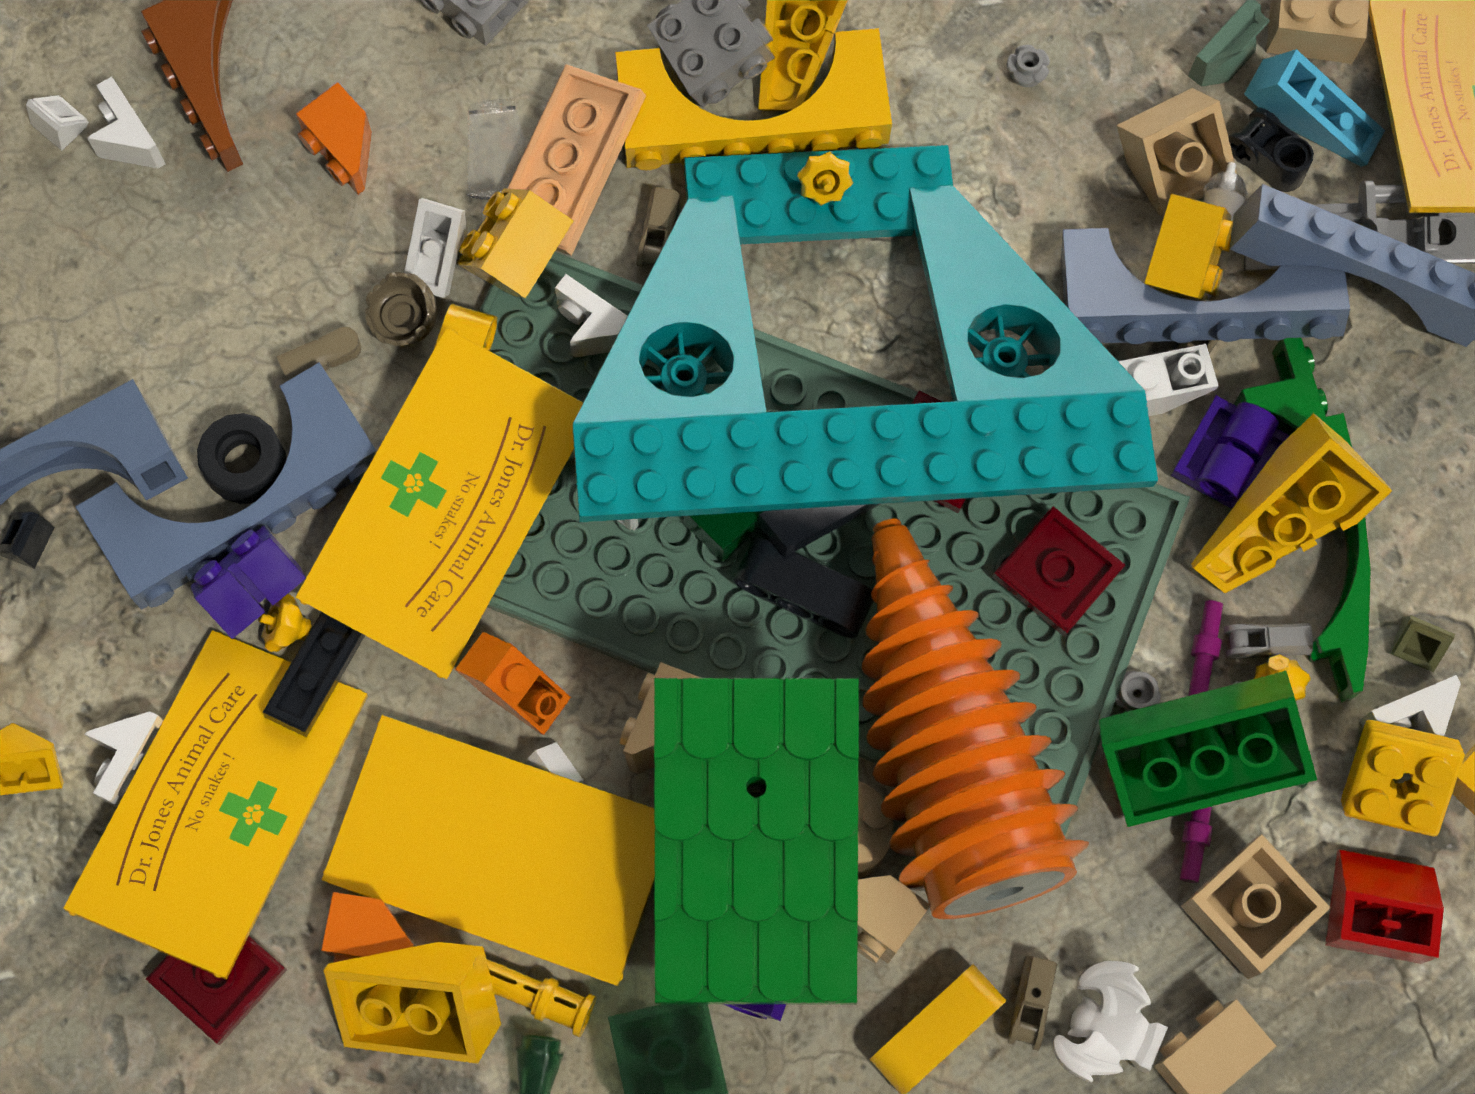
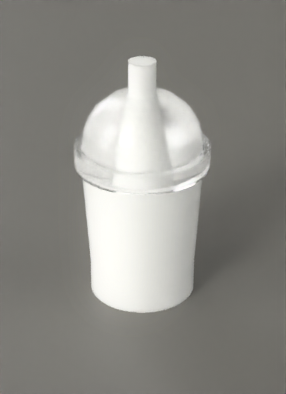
(1226, 190)

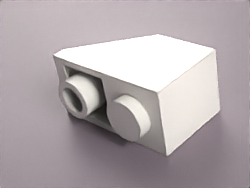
(1173, 377)

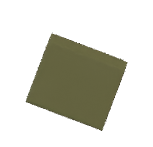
(1421, 643)

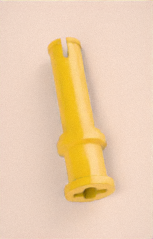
(543, 998)

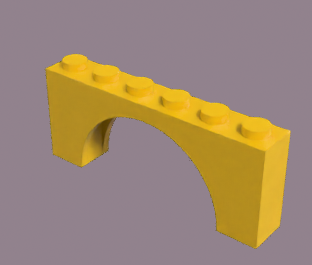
(843, 113)

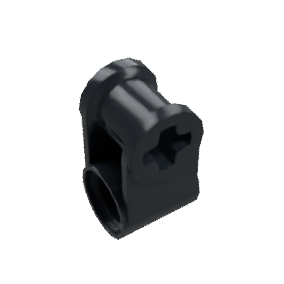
(1268, 147)

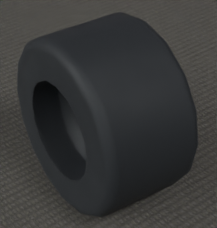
(228, 434)

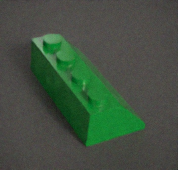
(1207, 749)

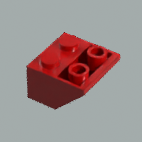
(1385, 908)

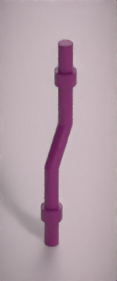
(1205, 649)

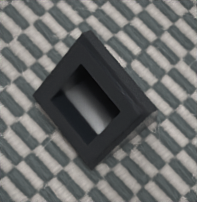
(25, 538)

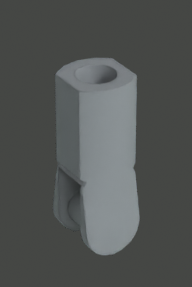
(1273, 640)

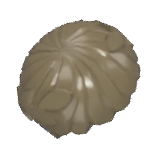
(401, 309)

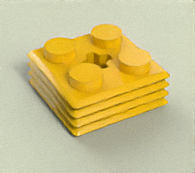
(1387, 754)

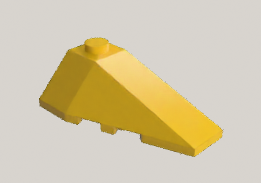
(799, 43)
(1297, 497)

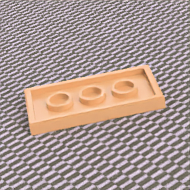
(577, 145)

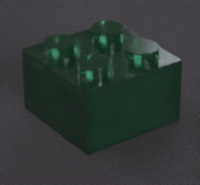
(668, 1050)

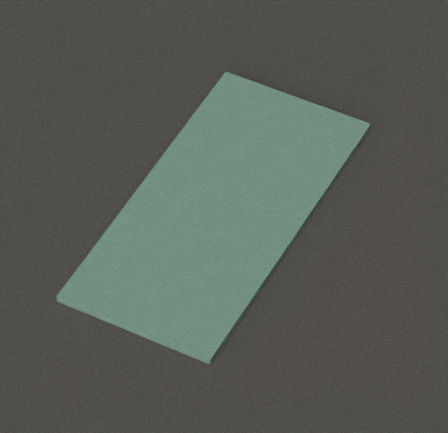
(675, 603)

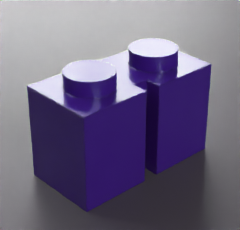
(244, 578)

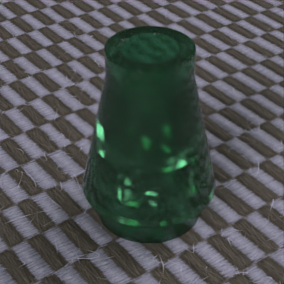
(537, 1063)

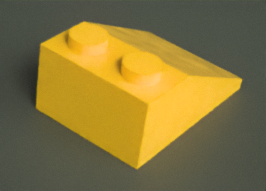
(416, 1001)

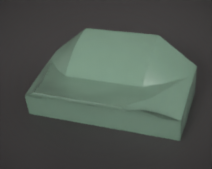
(1230, 46)

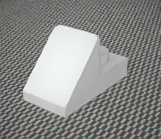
(125, 136)
(435, 244)
(600, 318)
(1423, 710)
(130, 742)

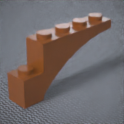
(191, 43)

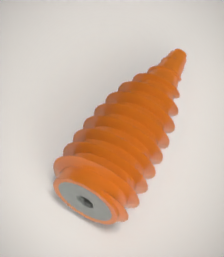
(956, 748)

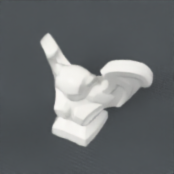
(1112, 1029)

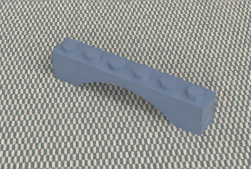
(1294, 232)

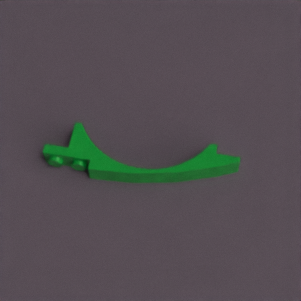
(1292, 403)

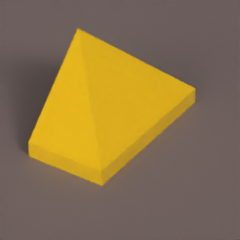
(27, 762)

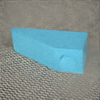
(1314, 106)

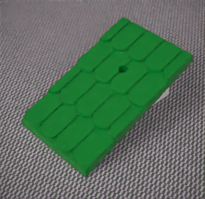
(746, 887)

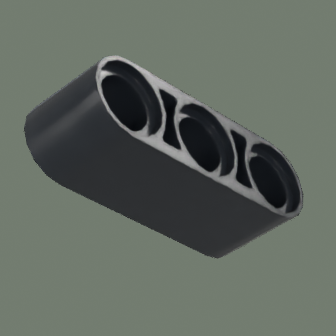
(804, 588)

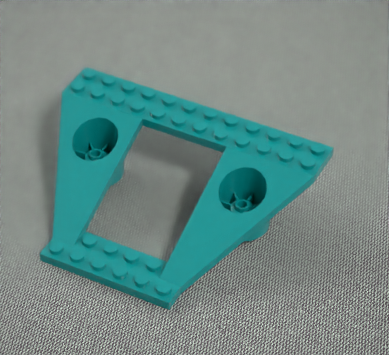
(722, 452)

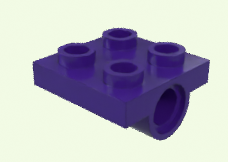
(1229, 450)

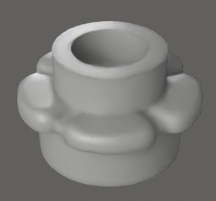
(1024, 75)
(1138, 681)

